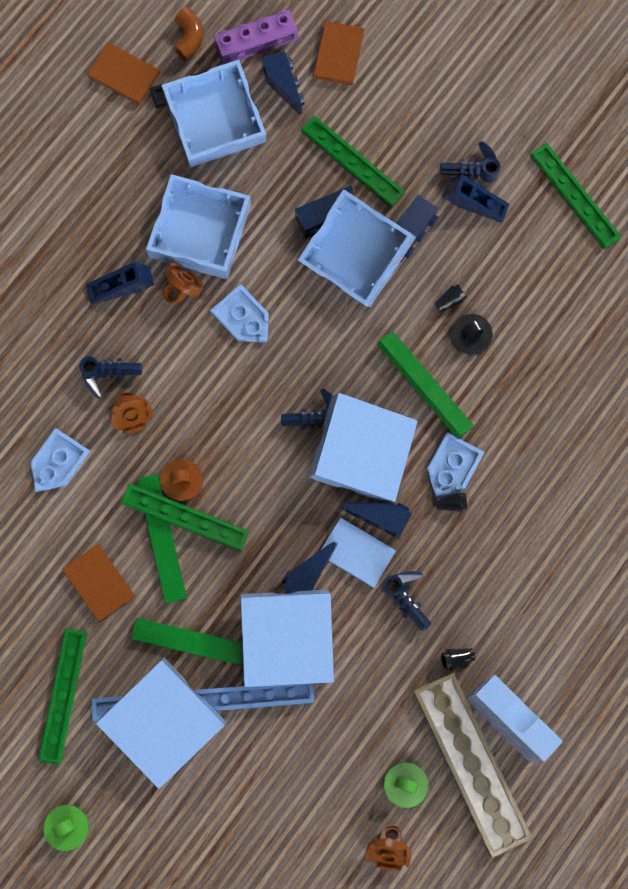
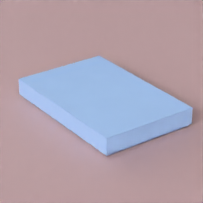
(359, 552)

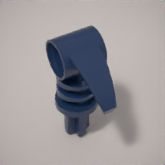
(475, 169)
(106, 368)
(308, 419)
(406, 603)

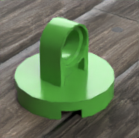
(405, 785)
(66, 827)

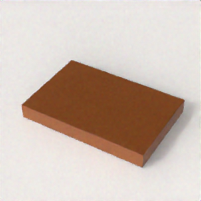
(339, 53)
(123, 73)
(98, 583)

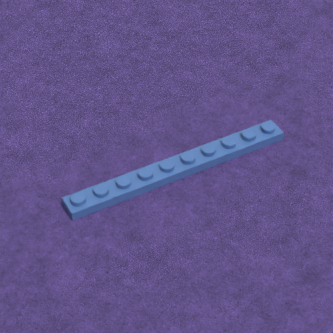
(234, 698)

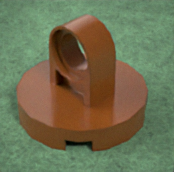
(183, 282)
(130, 413)
(181, 480)
(387, 852)

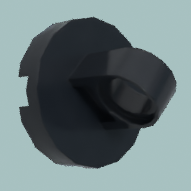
(471, 334)

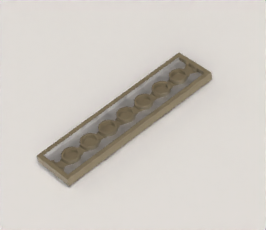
(472, 765)

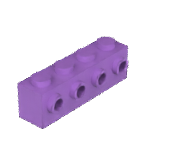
(256, 37)

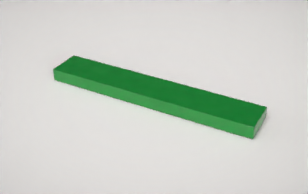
(353, 162)
(575, 196)
(425, 385)
(184, 517)
(164, 548)
(188, 641)
(63, 696)

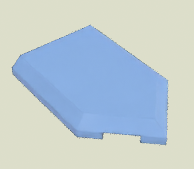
(242, 316)
(57, 461)
(453, 465)

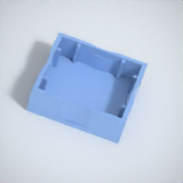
(214, 113)
(199, 227)
(357, 248)
(363, 448)
(287, 638)
(514, 720)
(161, 723)

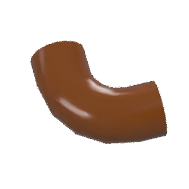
(193, 34)

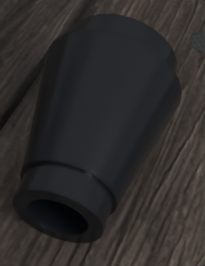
(451, 298)
(452, 502)
(456, 658)

